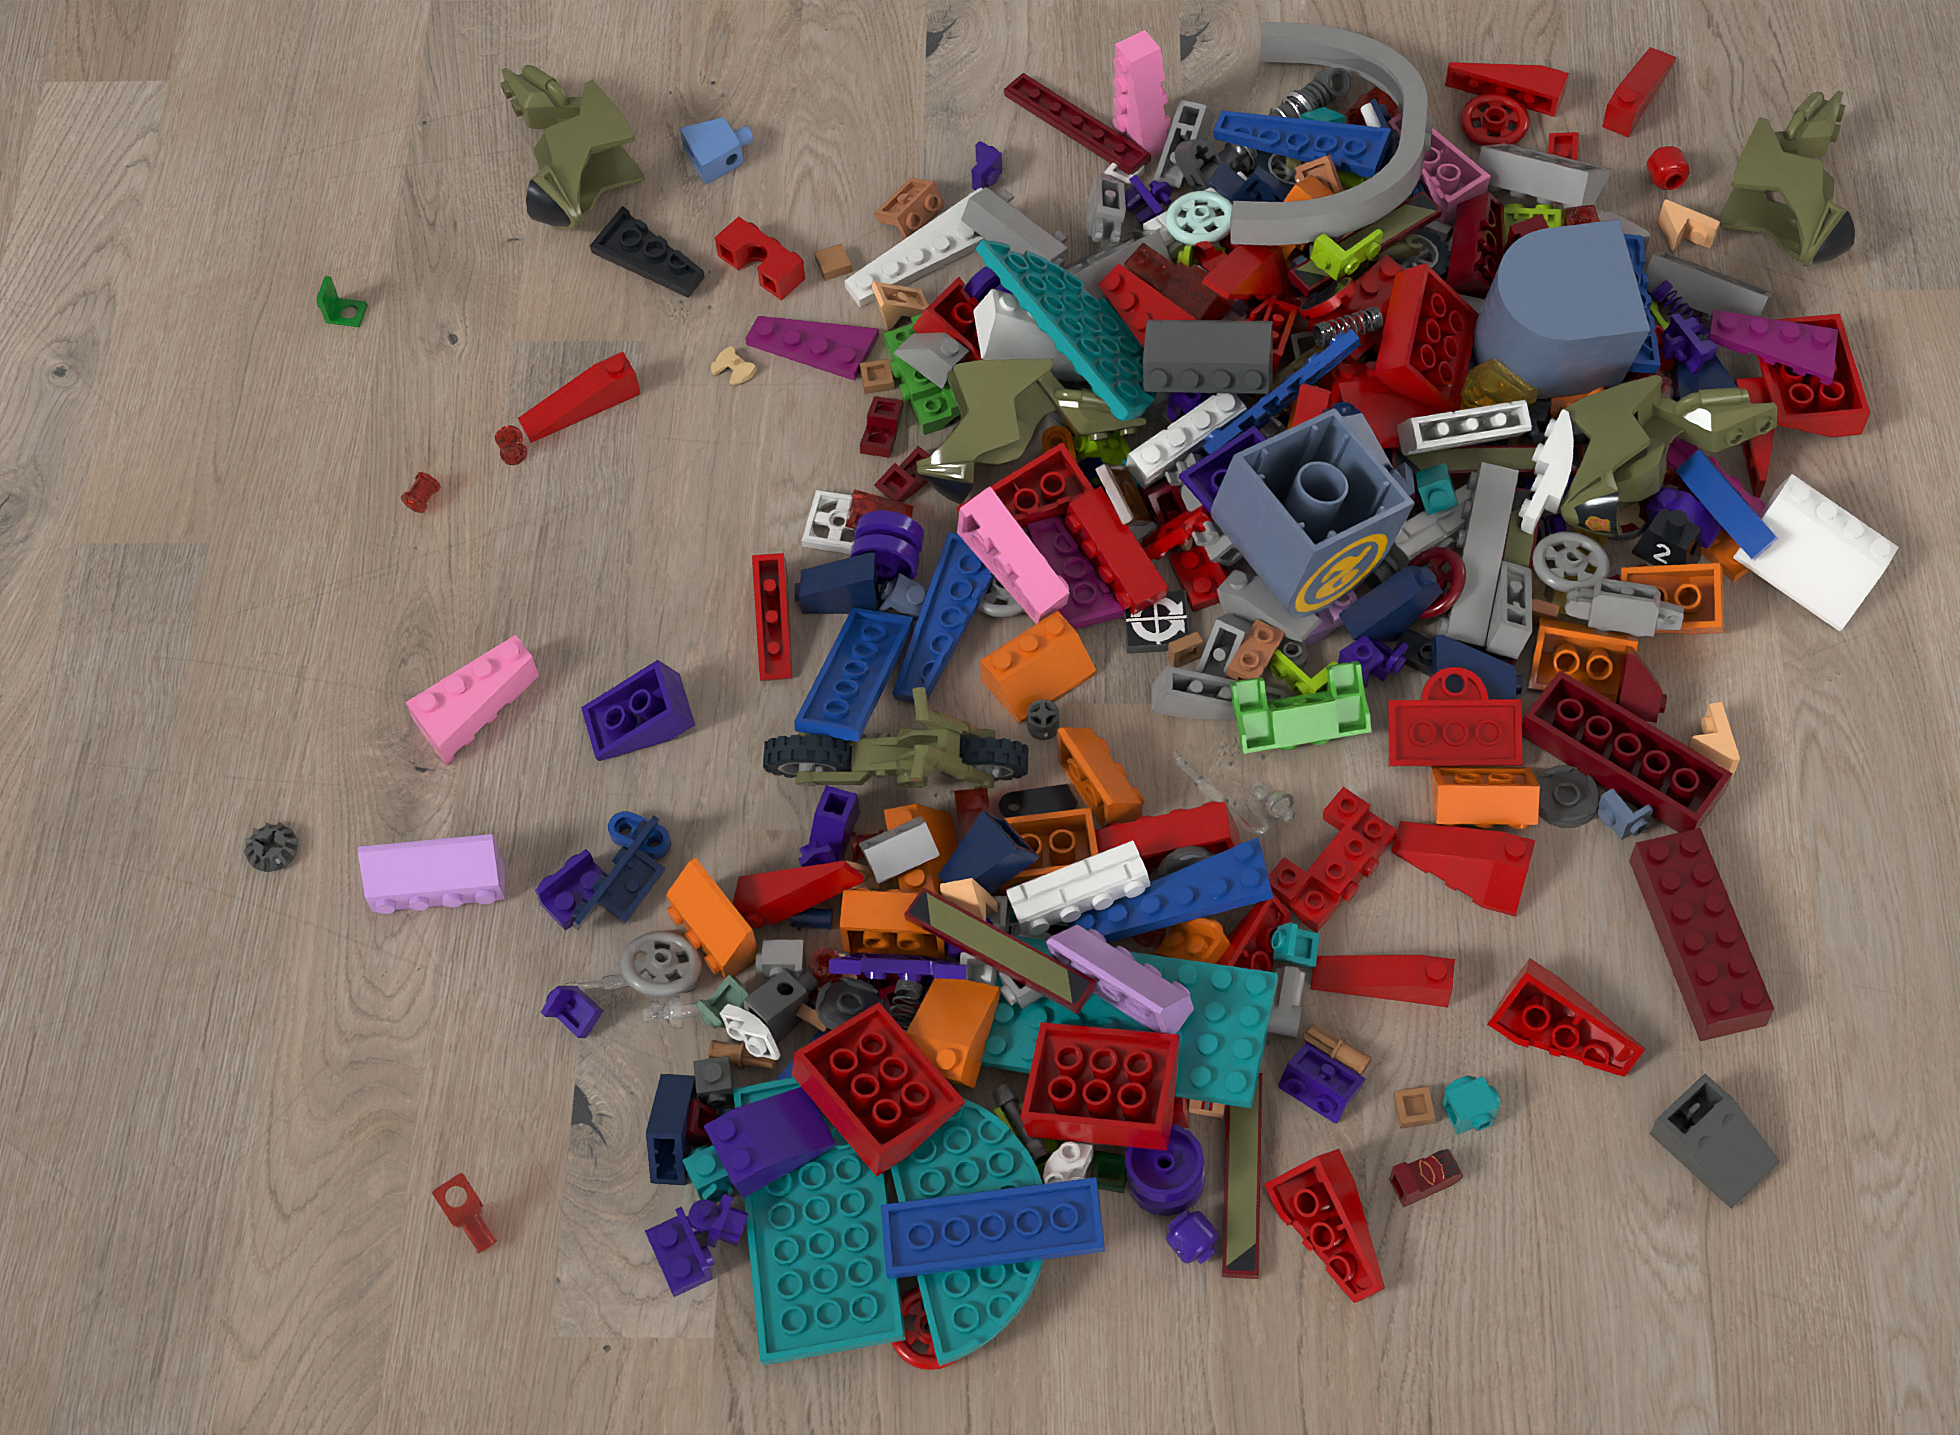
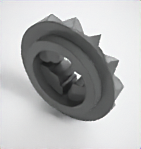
(276, 857)

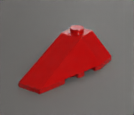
(1251, 271)
(1475, 861)
(1253, 936)
(1556, 1018)
(1328, 1214)

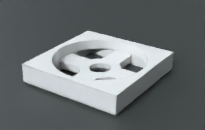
(833, 542)

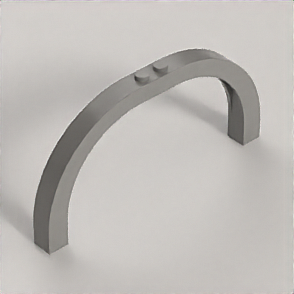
(1364, 204)

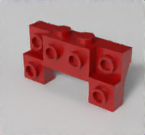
(1340, 867)

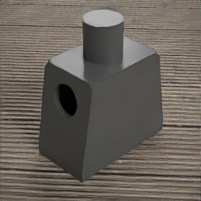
(779, 1002)

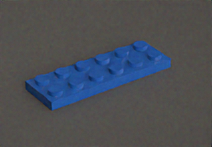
(854, 674)
(992, 1228)

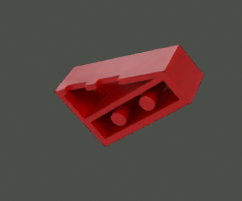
(1283, 317)

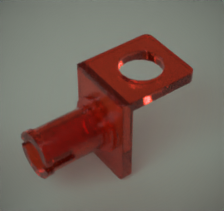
(468, 1214)

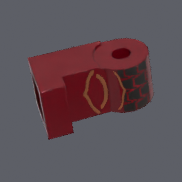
(1424, 1176)

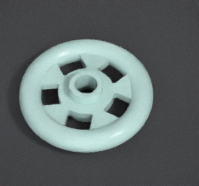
(1199, 217)

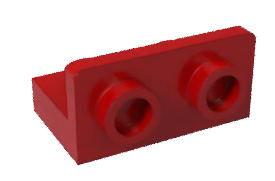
(1198, 577)

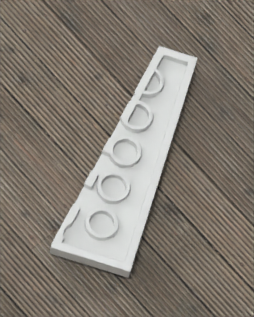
(919, 254)

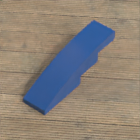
(1726, 504)

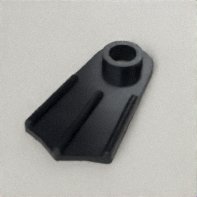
(1038, 801)

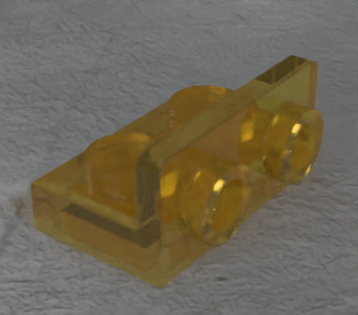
(1494, 384)

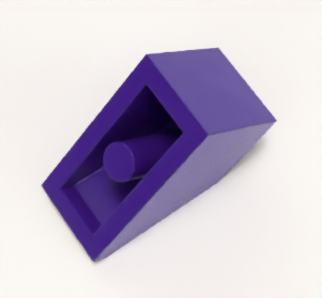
(1695, 511)

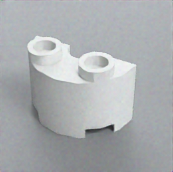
(1068, 1163)

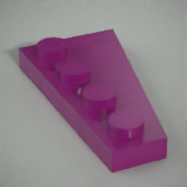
(1793, 344)
(1088, 596)

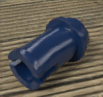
(813, 918)

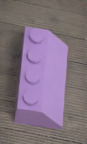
(432, 873)
(1122, 981)

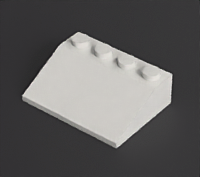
(1821, 554)

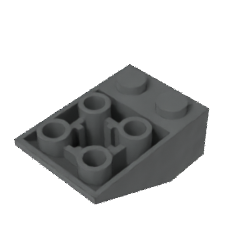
(1715, 1141)

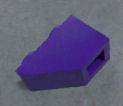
(835, 819)

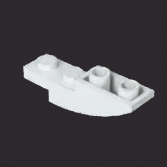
(1552, 472)

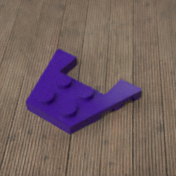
(907, 966)

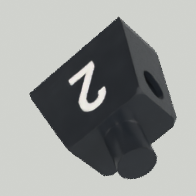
(1670, 540)

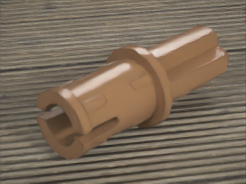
(1337, 1049)
(739, 1055)

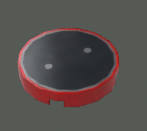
(1327, 299)

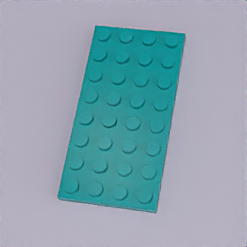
(1218, 1041)
(819, 1253)

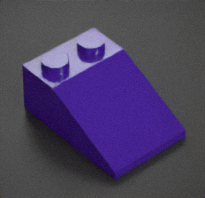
(1207, 475)
(638, 712)
(769, 1138)

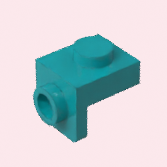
(1295, 945)

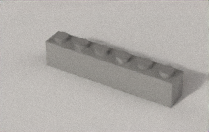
(1481, 551)

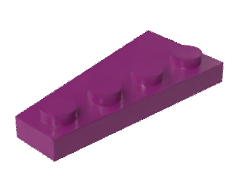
(815, 344)

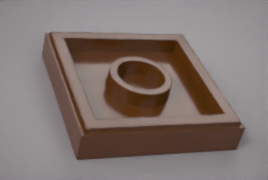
(1124, 495)

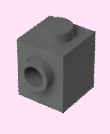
(714, 1081)

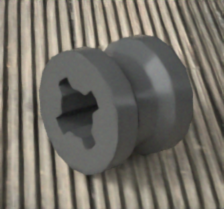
(1385, 570)
(1043, 711)

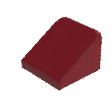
(698, 1117)

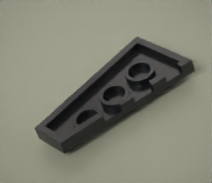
(637, 249)

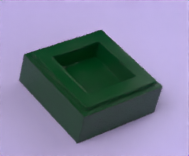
(1109, 1171)

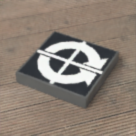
(1158, 624)

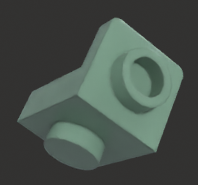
(729, 992)

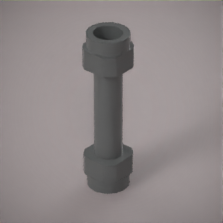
(1008, 1101)

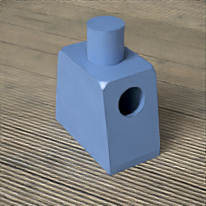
(715, 147)

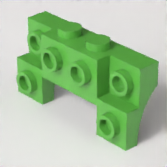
(930, 403)
(1301, 718)

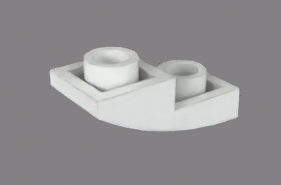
(749, 1028)

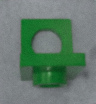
(332, 305)

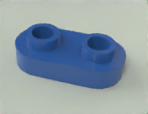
(629, 820)

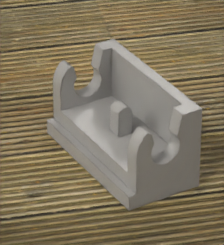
(899, 849)

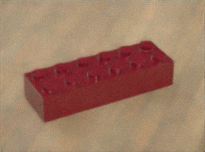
(1625, 753)
(1701, 934)

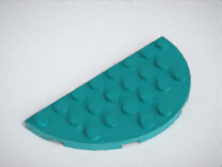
(1079, 324)
(964, 1157)

